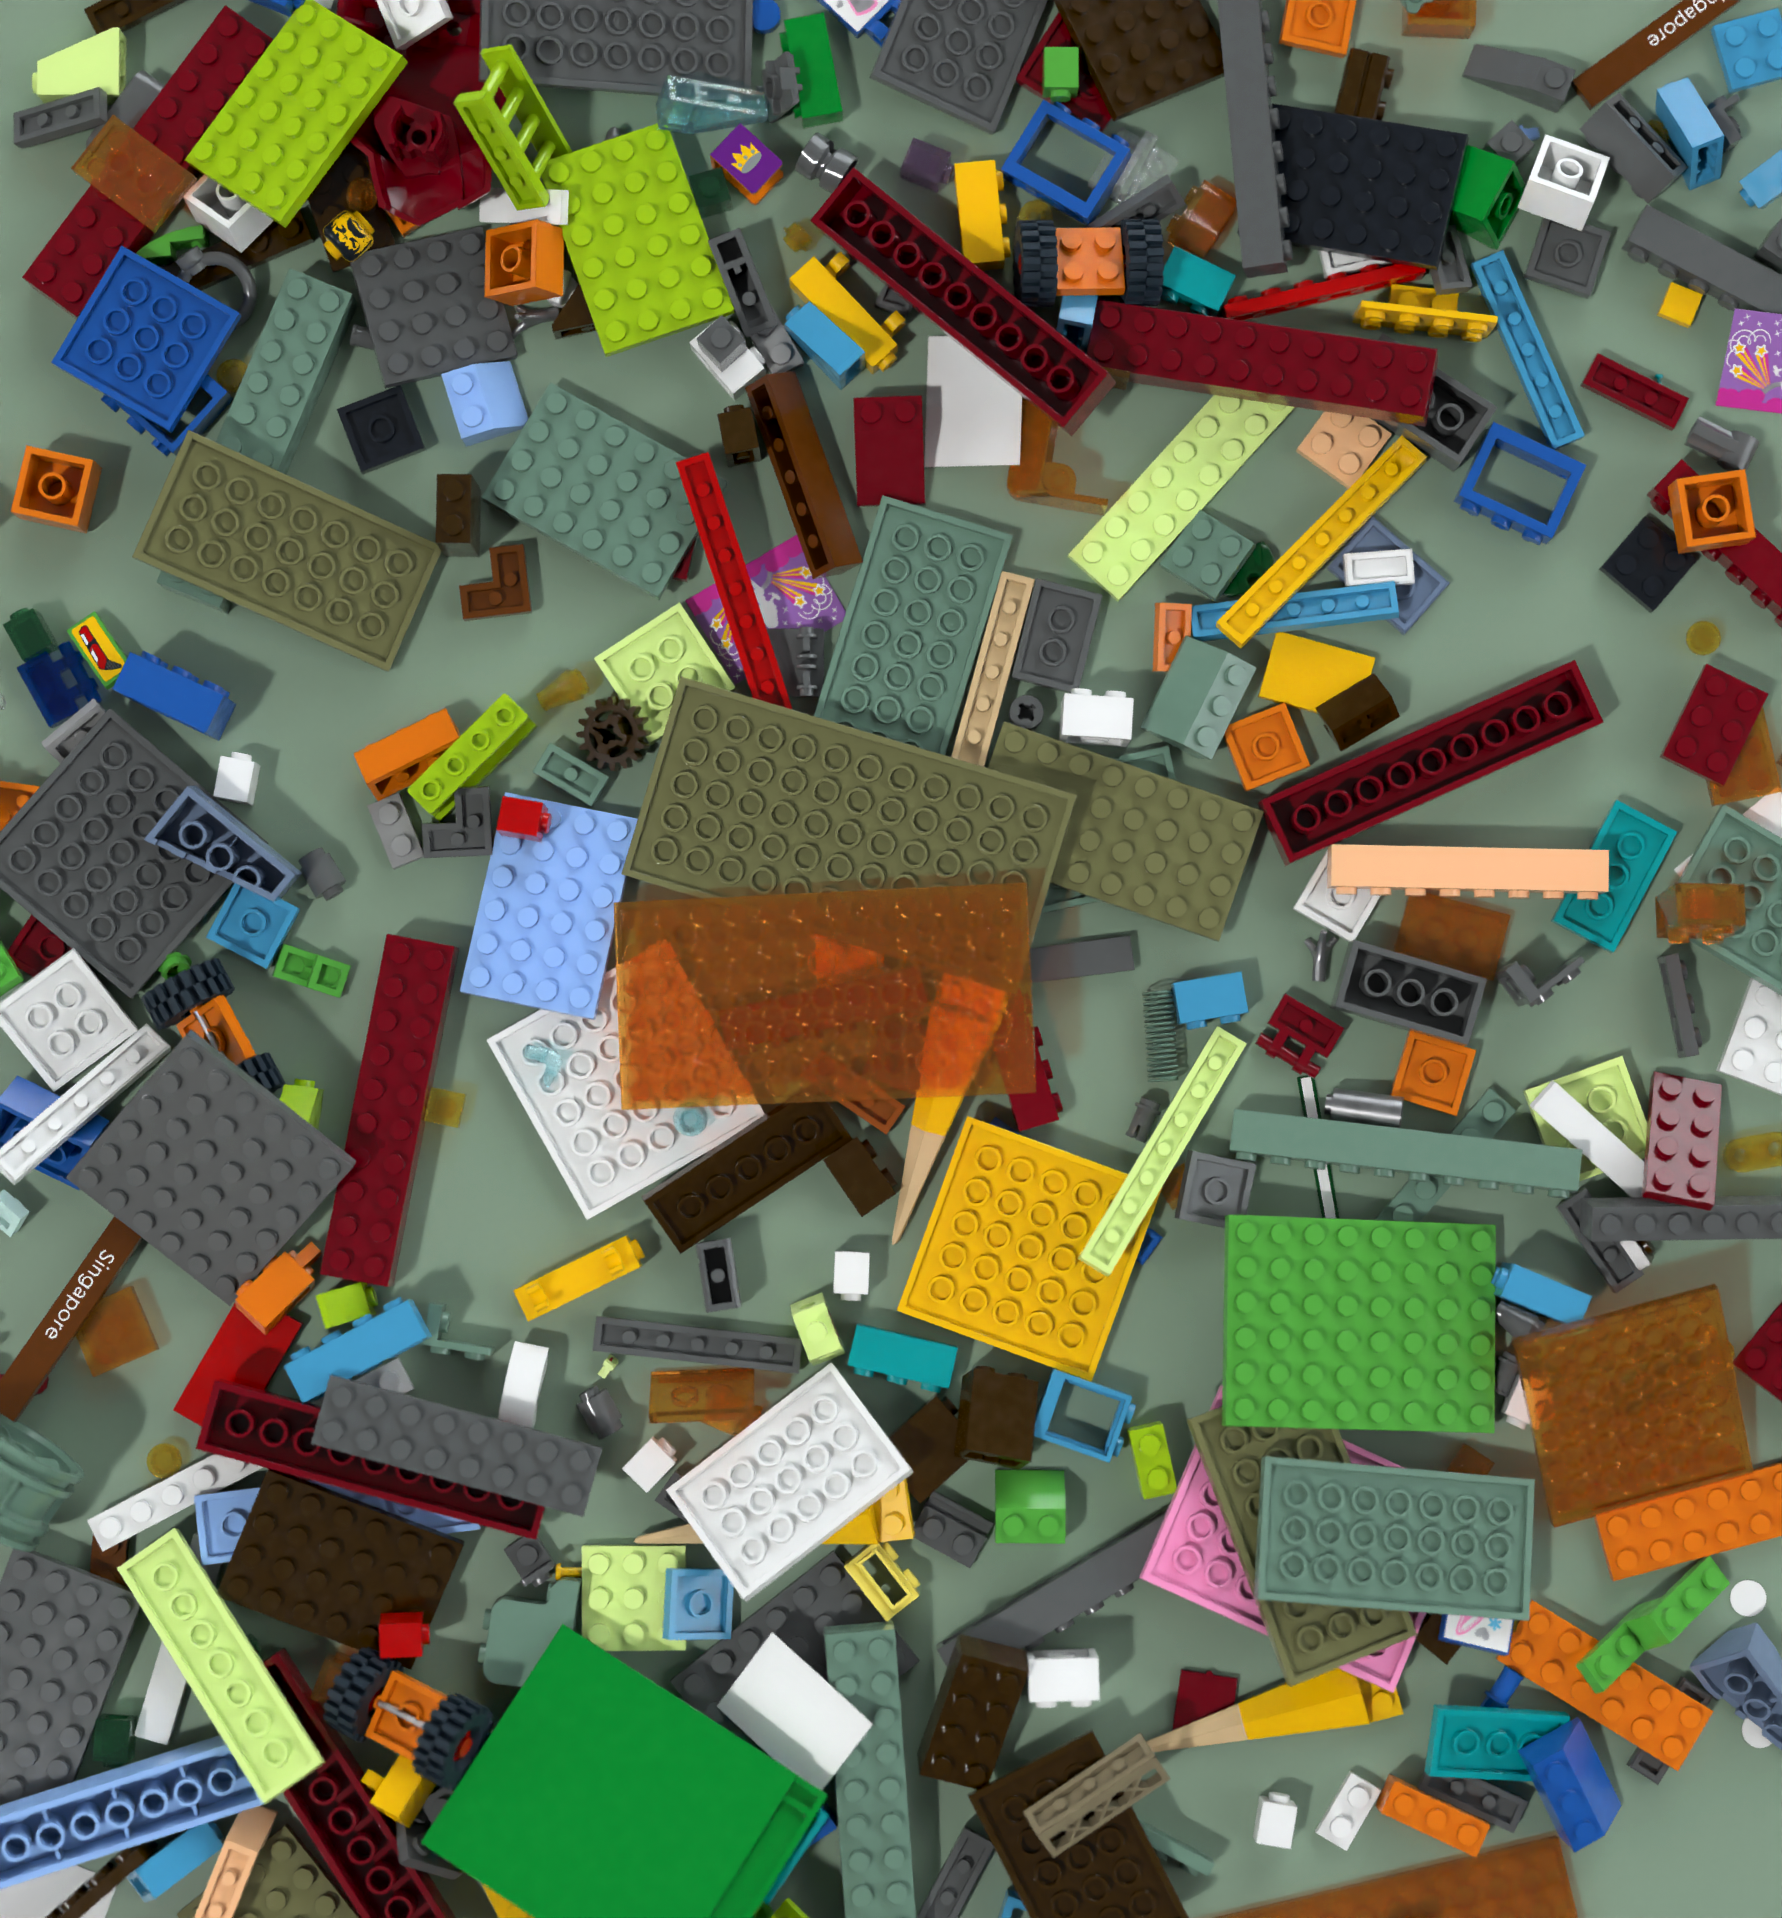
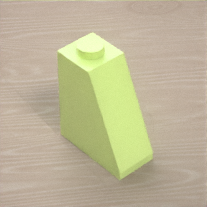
(84, 66)

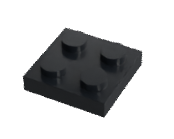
(381, 429)
(1647, 564)

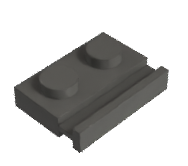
(951, 1529)

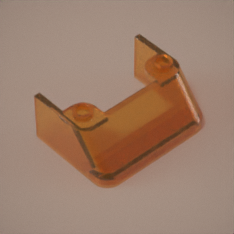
(1037, 477)

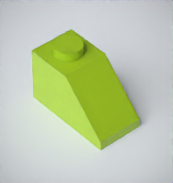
(304, 1100)
(346, 1304)

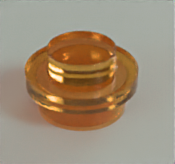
(361, 195)

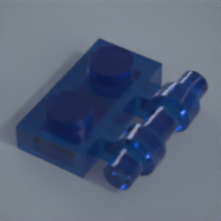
(49, 688)

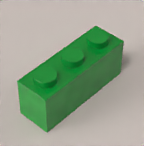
(810, 46)

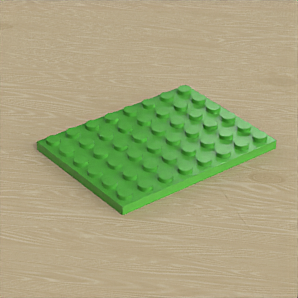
(1358, 1324)

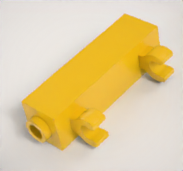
(820, 287)
(579, 1277)
(400, 1792)

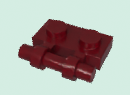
(1304, 1026)

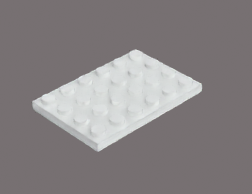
(789, 1481)

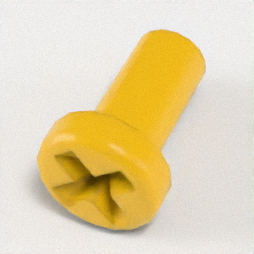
(567, 1571)

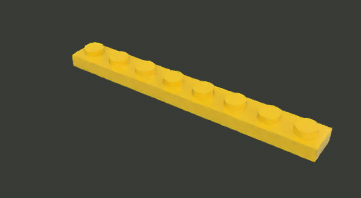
(1321, 542)

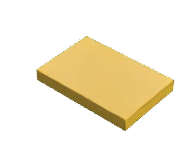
(1310, 672)

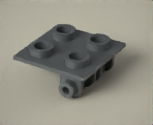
(800, 659)

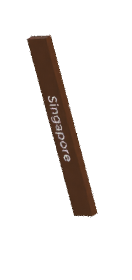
(1647, 48)
(66, 1317)

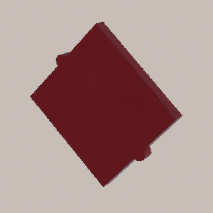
(1202, 1695)

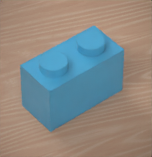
(1209, 999)

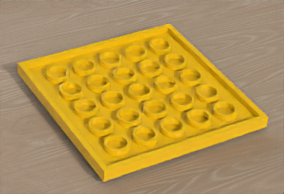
(1008, 1248)

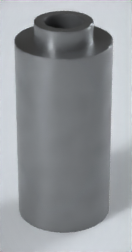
(1364, 1108)

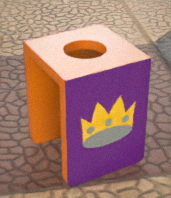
(747, 164)

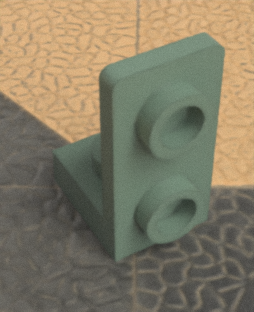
(438, 1323)

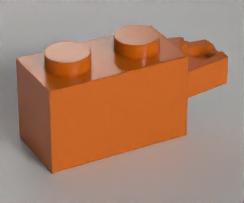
(278, 1288)

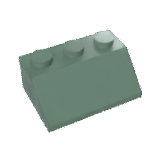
(1198, 698)

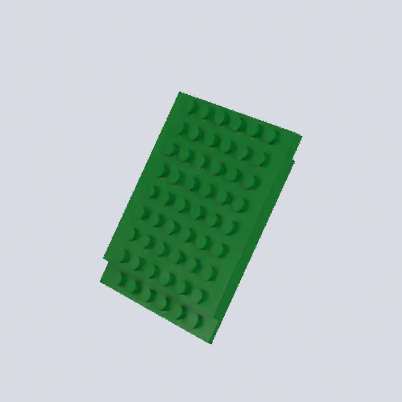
(620, 1800)

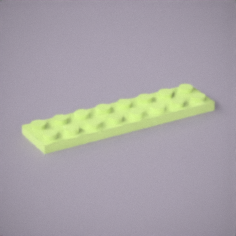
(1174, 490)
(221, 1665)

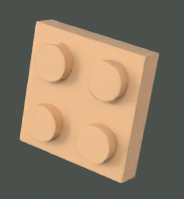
(1343, 445)

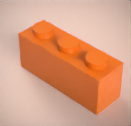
(406, 754)
(1432, 1815)

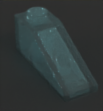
(703, 106)

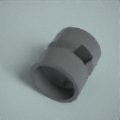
(824, 162)

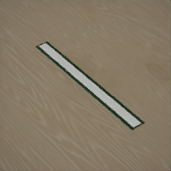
(1322, 1177)

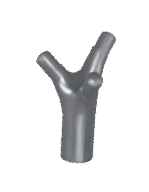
(533, 317)
(1320, 955)

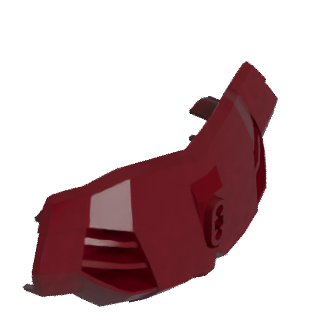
(415, 136)

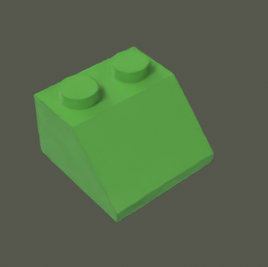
(1030, 1506)

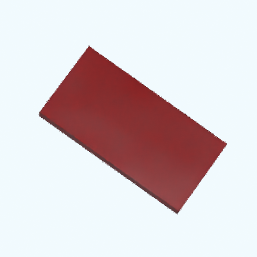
(237, 1355)

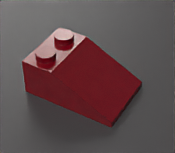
(889, 449)

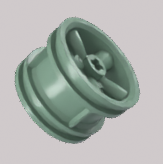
(32, 1483)

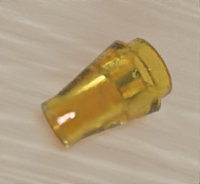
(565, 689)

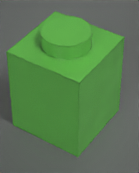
(1060, 73)

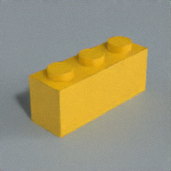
(981, 214)

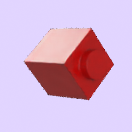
(523, 819)
(403, 1635)

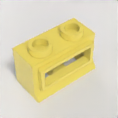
(870, 1587)

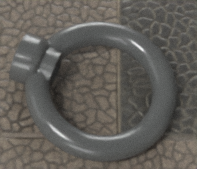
(195, 260)

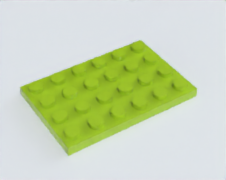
(296, 111)
(637, 240)

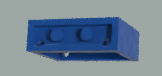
(1052, 194)
(200, 423)
(1534, 453)

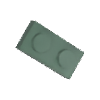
(571, 774)

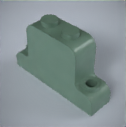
(524, 1628)

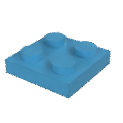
(1750, 50)
(253, 925)
(697, 1604)

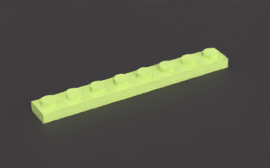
(1162, 1151)

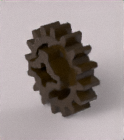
(603, 743)

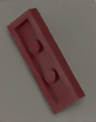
(1634, 392)

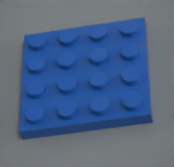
(146, 339)

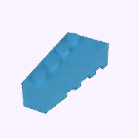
(358, 1349)

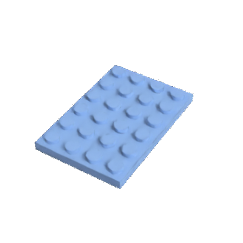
(550, 912)

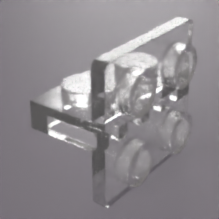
(1144, 167)

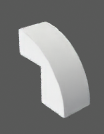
(523, 1384)

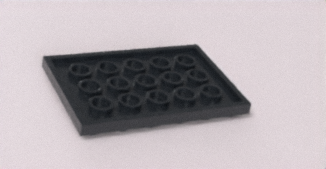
(1368, 185)

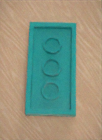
(1635, 853)
(1485, 1740)

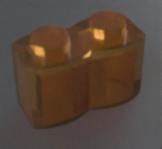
(1202, 220)

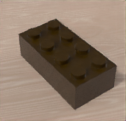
(972, 1712)

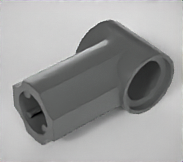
(1730, 448)

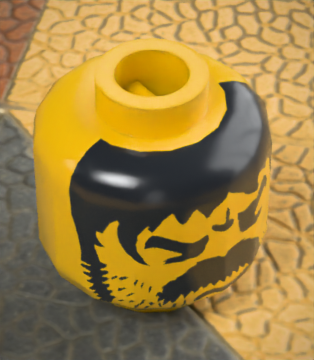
(348, 236)

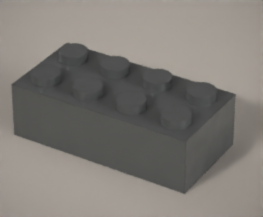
(1452, 422)
(1408, 993)

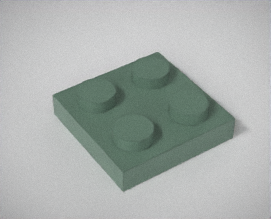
(1207, 555)

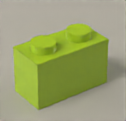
(1152, 1460)

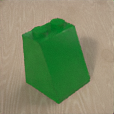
(1486, 196)

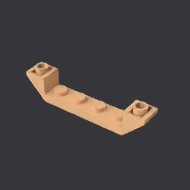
(236, 1862)

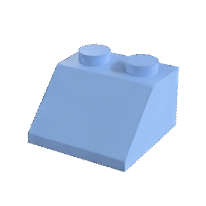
(485, 401)

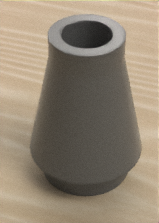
(1516, 1320)

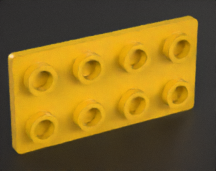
(1422, 310)

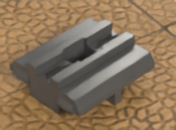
(780, 86)

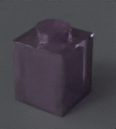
(926, 165)

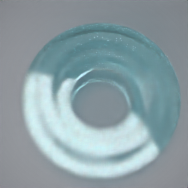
(683, 1128)

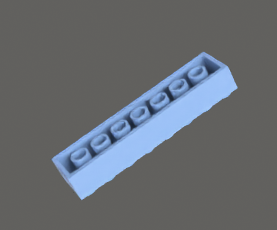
(121, 1809)

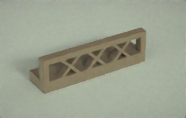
(1093, 1792)

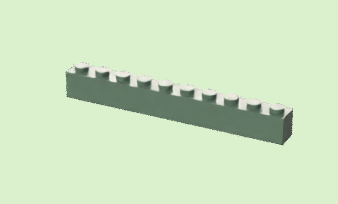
(1405, 1151)

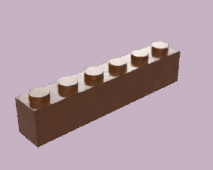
(803, 474)

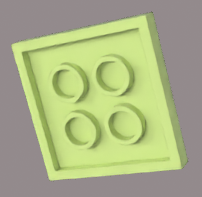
(653, 659)
(1607, 1095)
(626, 1595)

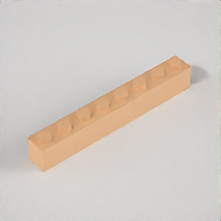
(1467, 869)

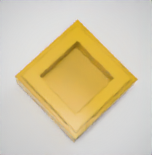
(1679, 305)

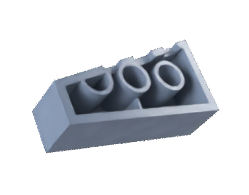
(214, 839)

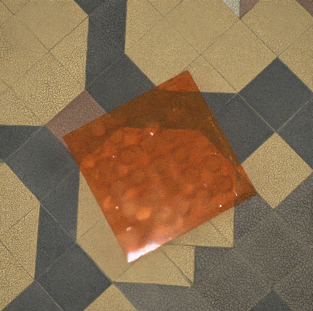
(1633, 1405)

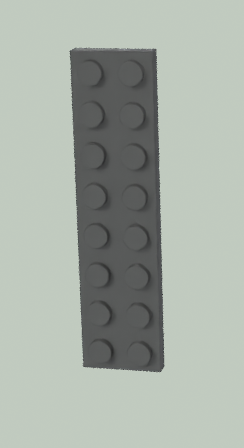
(456, 1445)

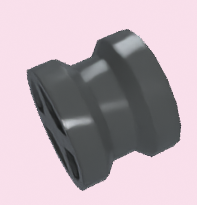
(1023, 716)

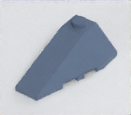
(1746, 1674)

